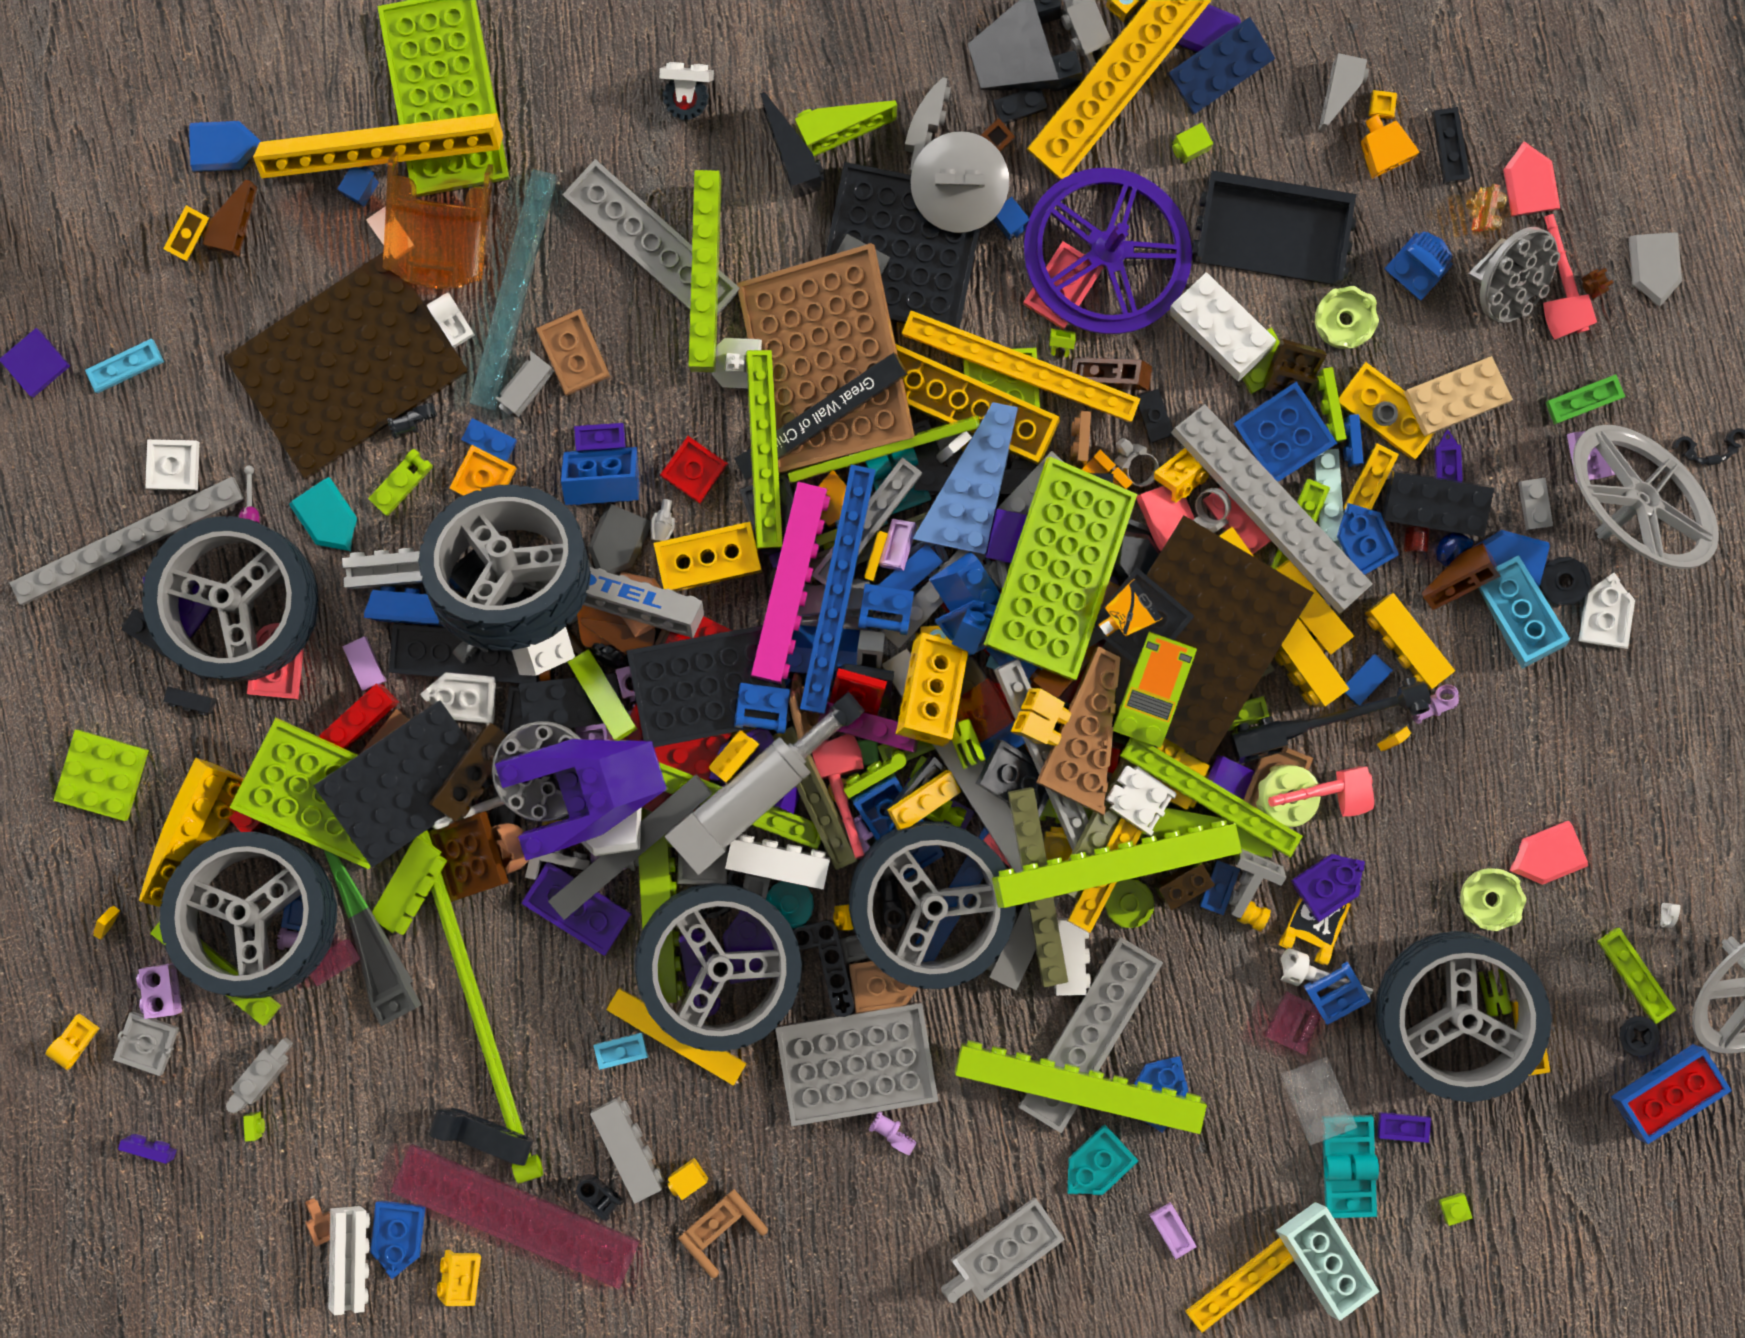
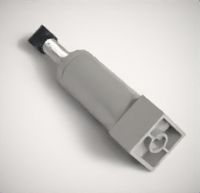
(754, 790)

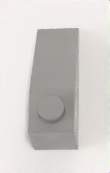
(1345, 79)

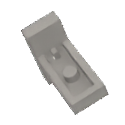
(577, 860)
(1255, 870)

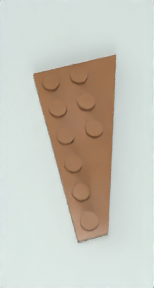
(1082, 757)

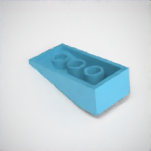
(1523, 614)

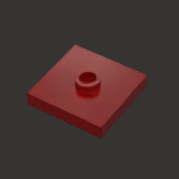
(693, 469)
(864, 689)

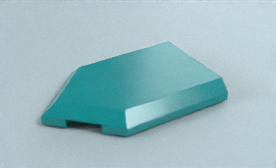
(326, 515)
(1098, 1163)

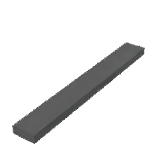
(610, 865)

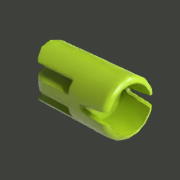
(962, 735)
(1496, 997)

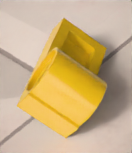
(72, 1042)

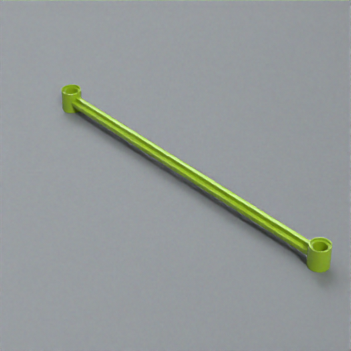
(533, 1167)

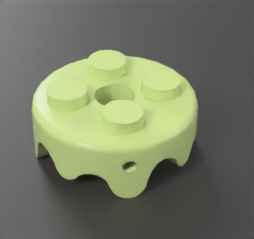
(1358, 305)
(1281, 780)
(1509, 903)

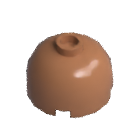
(509, 846)

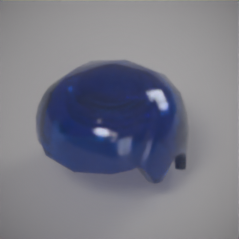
(1451, 546)

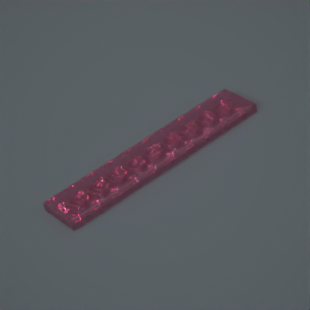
(515, 1216)

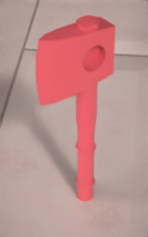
(1575, 311)
(837, 759)
(1351, 786)

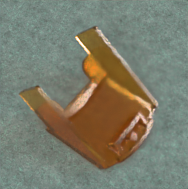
(435, 240)

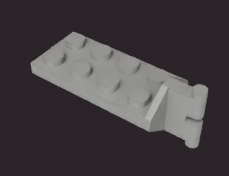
(1003, 1252)

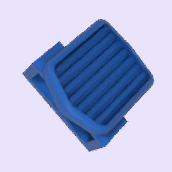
(1420, 263)

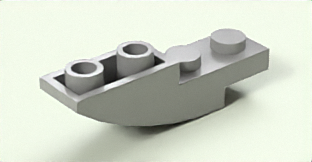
(927, 118)

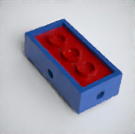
(1671, 1093)

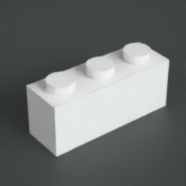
(1075, 959)

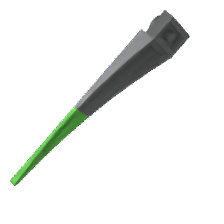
(384, 974)

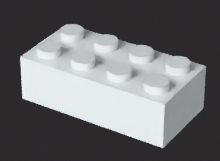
(1222, 326)
(778, 863)

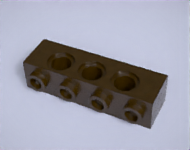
(443, 799)

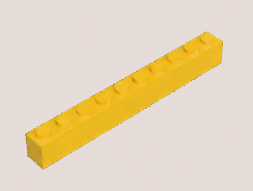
(376, 145)

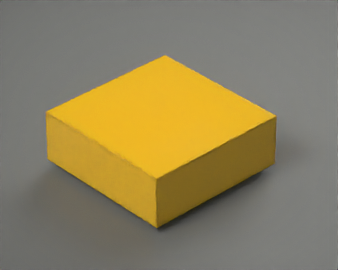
(1382, 104)

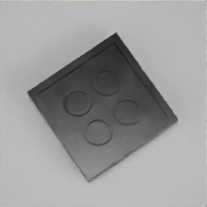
(1173, 620)

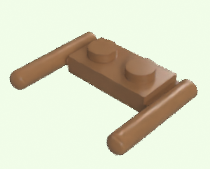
(714, 1223)

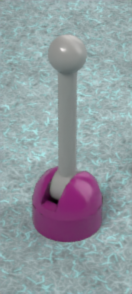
(249, 511)

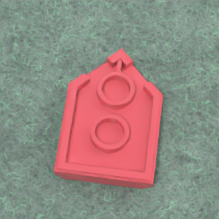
(1530, 182)
(1550, 854)

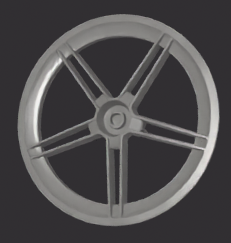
(1644, 499)
(1729, 1037)

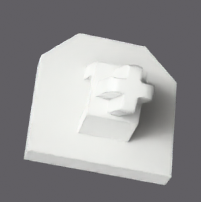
(731, 361)

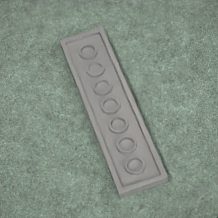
(640, 232)
(1097, 1023)

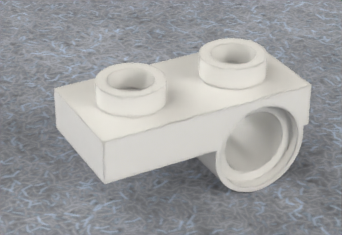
(450, 319)

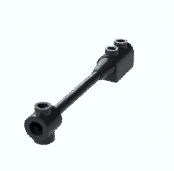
(1272, 736)

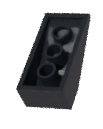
(797, 160)

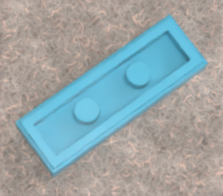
(124, 366)

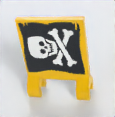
(1321, 934)

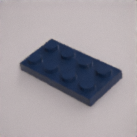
(1221, 65)

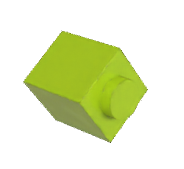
(1192, 143)

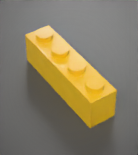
(1318, 615)
(1408, 641)

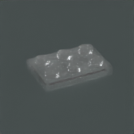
(1318, 1101)

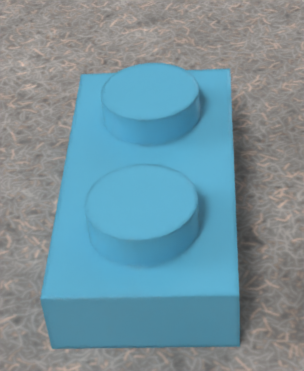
(620, 1050)

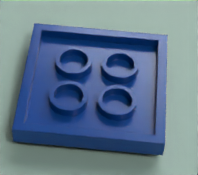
(1285, 432)

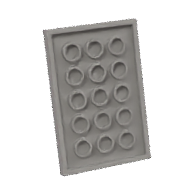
(856, 1064)

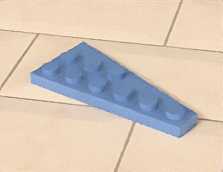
(968, 501)

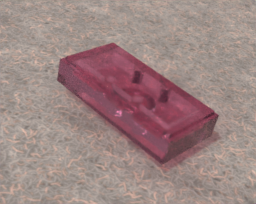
(335, 961)

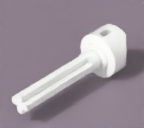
(1298, 969)

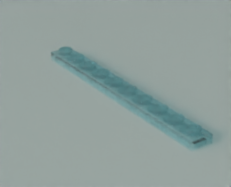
(513, 289)

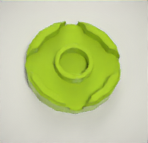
(1130, 903)

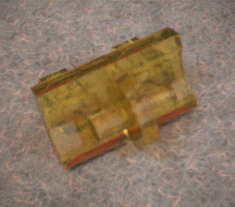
(1484, 208)

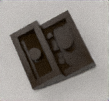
(1293, 364)

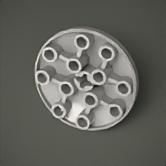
(959, 182)
(1515, 273)
(540, 797)

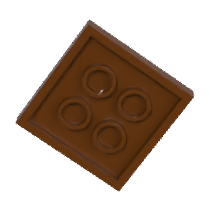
(471, 856)

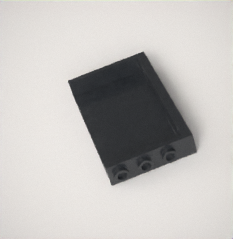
(1275, 228)

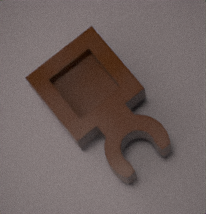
(1596, 283)

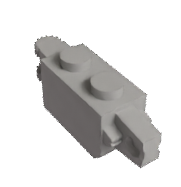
(1086, 28)
(259, 1076)

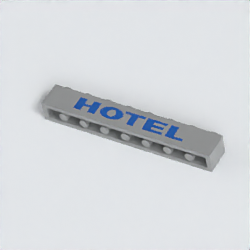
(640, 602)

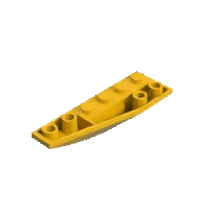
(195, 817)

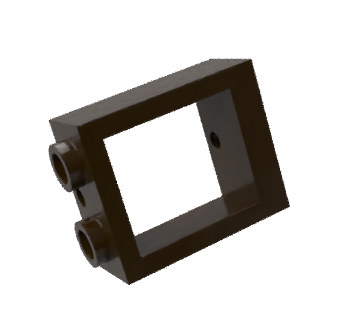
(1174, 888)

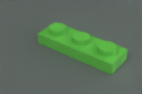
(1585, 399)

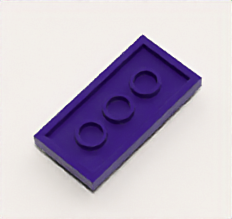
(593, 923)

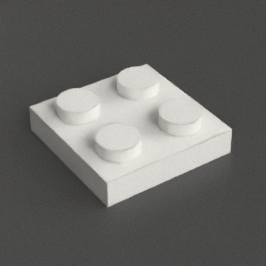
(172, 465)

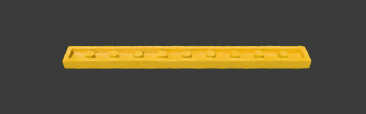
(1020, 366)
(1094, 899)

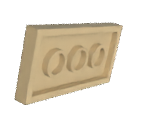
(1458, 396)

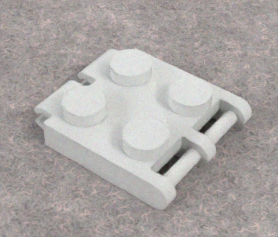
(1139, 798)

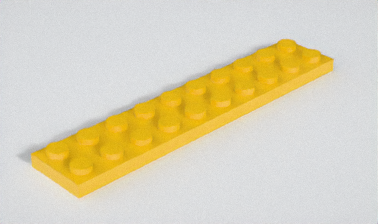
(1113, 83)

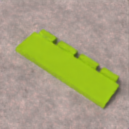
(409, 879)

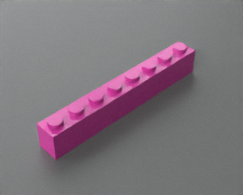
(789, 583)

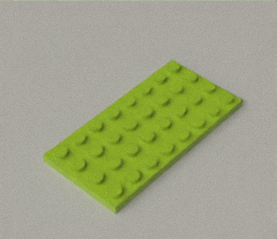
(441, 74)
(1060, 569)

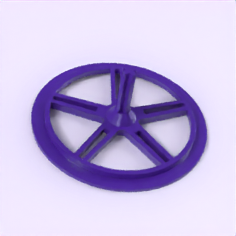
(1107, 250)

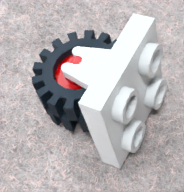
(685, 93)

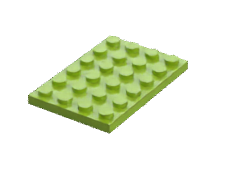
(282, 791)

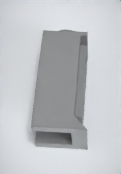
(525, 385)

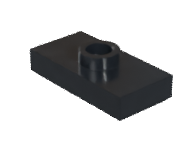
(1154, 416)

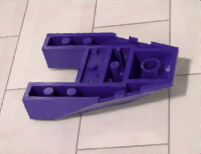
(598, 783)

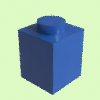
(358, 185)
(1011, 219)
(971, 631)

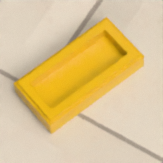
(875, 555)

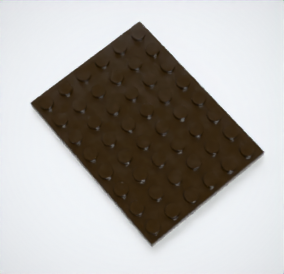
(345, 365)
(1237, 628)

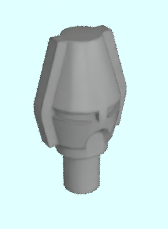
(662, 522)

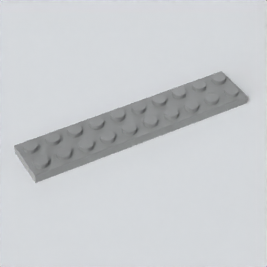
(1272, 508)

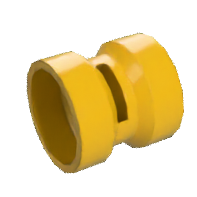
(1255, 916)

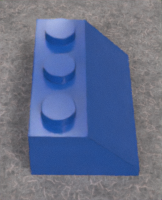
(600, 476)
(965, 582)
(400, 607)
(803, 648)

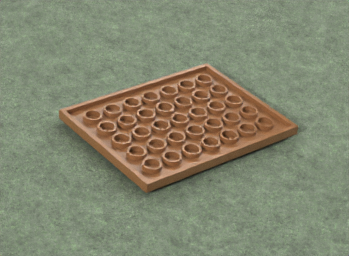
(823, 331)

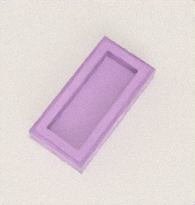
(897, 544)
(364, 663)
(1172, 1230)

